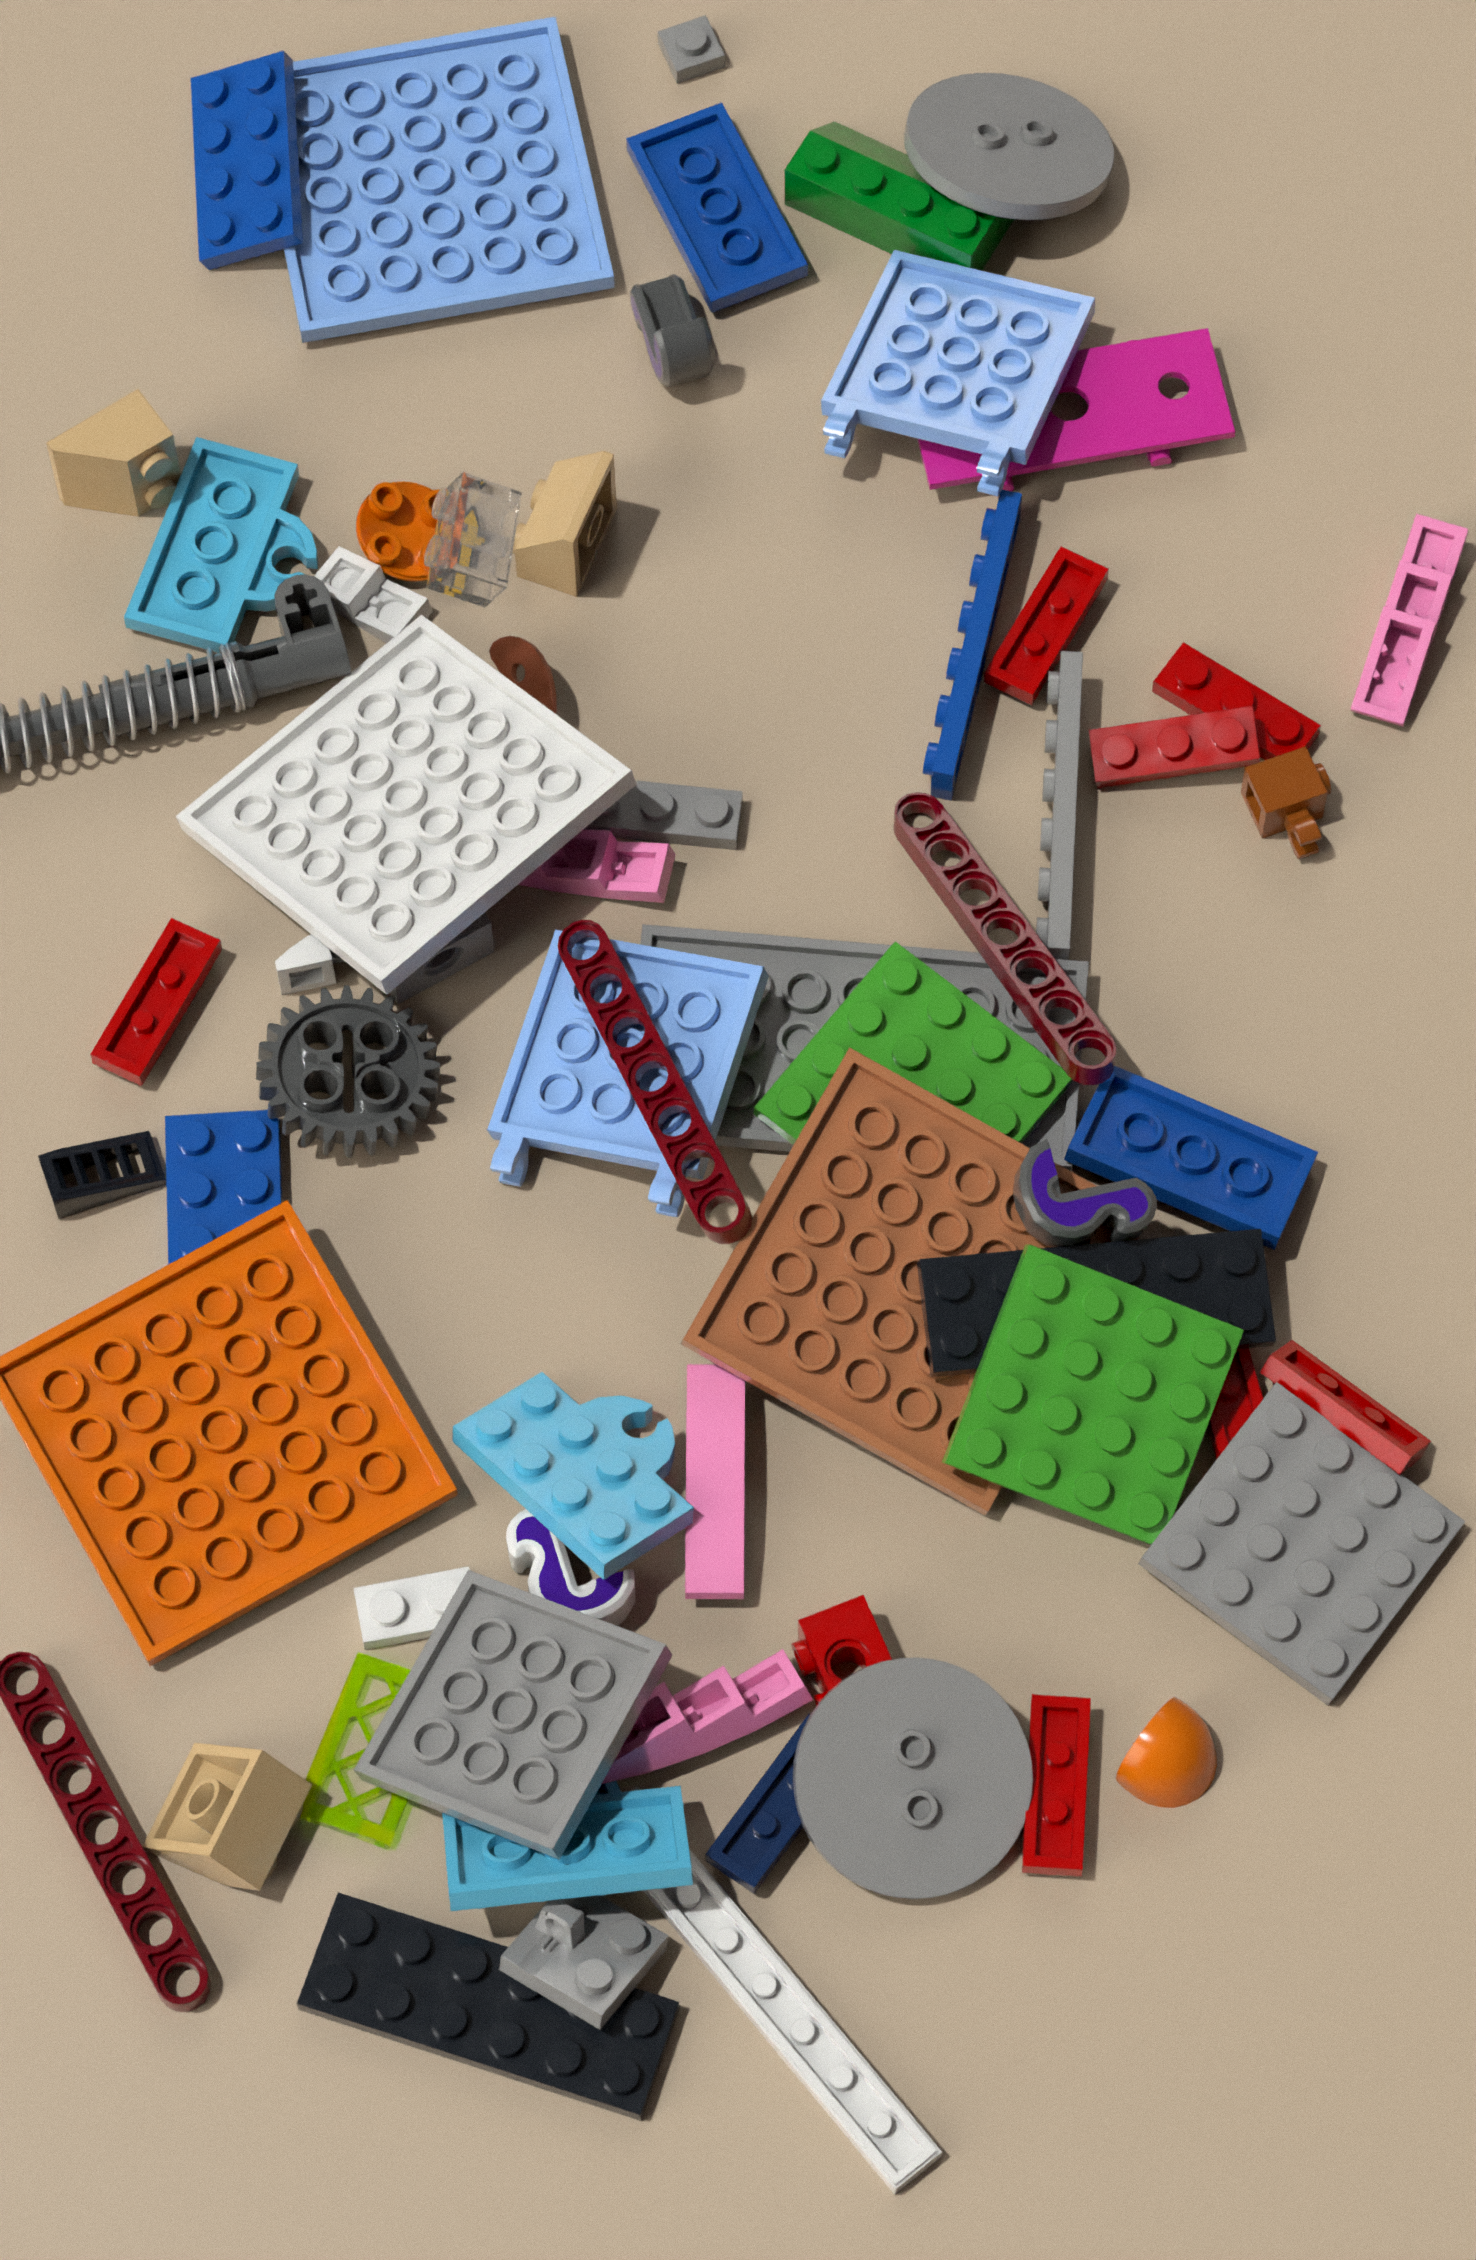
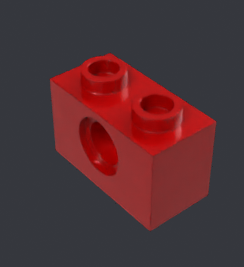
(838, 1636)

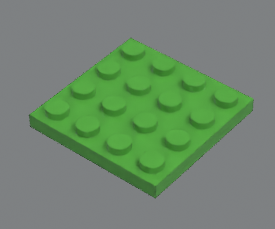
(929, 1035)
(1092, 1395)

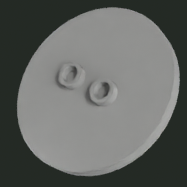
(1008, 146)
(912, 1778)

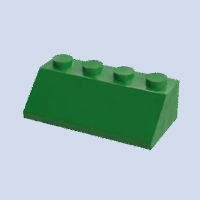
(884, 200)

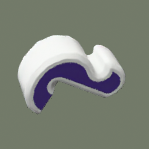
(552, 1576)

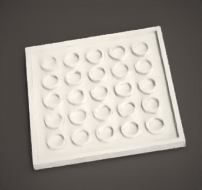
(405, 803)

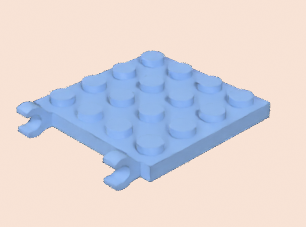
(956, 361)
(568, 1090)

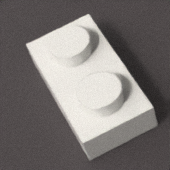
(405, 1607)

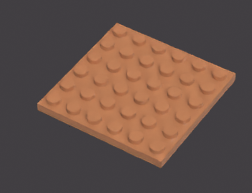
(827, 1277)

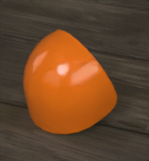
(1170, 1758)

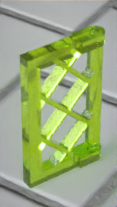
(325, 1765)

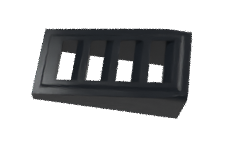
(91, 1195)

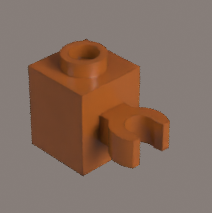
(1288, 797)

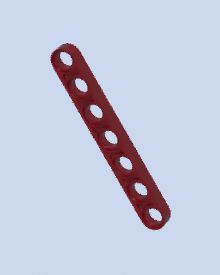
(1008, 959)
(661, 1103)
(108, 1857)

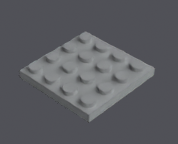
(1301, 1543)
(513, 1713)

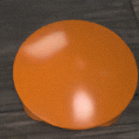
(396, 528)

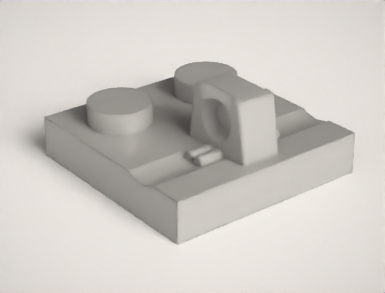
(584, 1955)

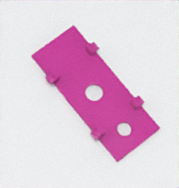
(1123, 410)

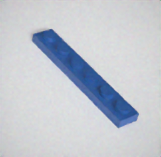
(968, 664)

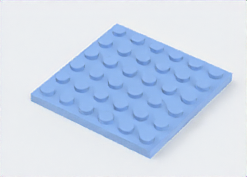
(441, 182)

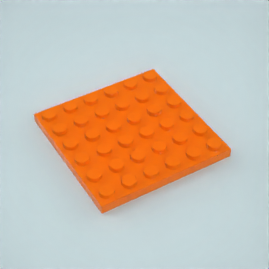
(220, 1432)

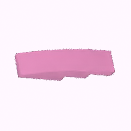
(1409, 620)
(607, 868)
(715, 1483)
(708, 1715)

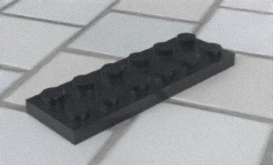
(1205, 1272)
(452, 2000)

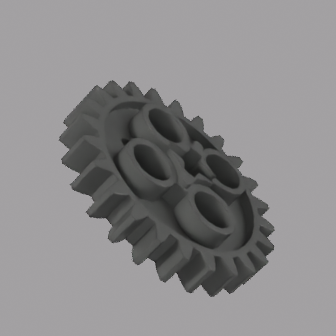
(295, 1070)

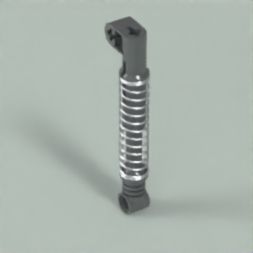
(190, 688)

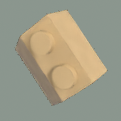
(117, 460)
(567, 522)
(228, 1814)

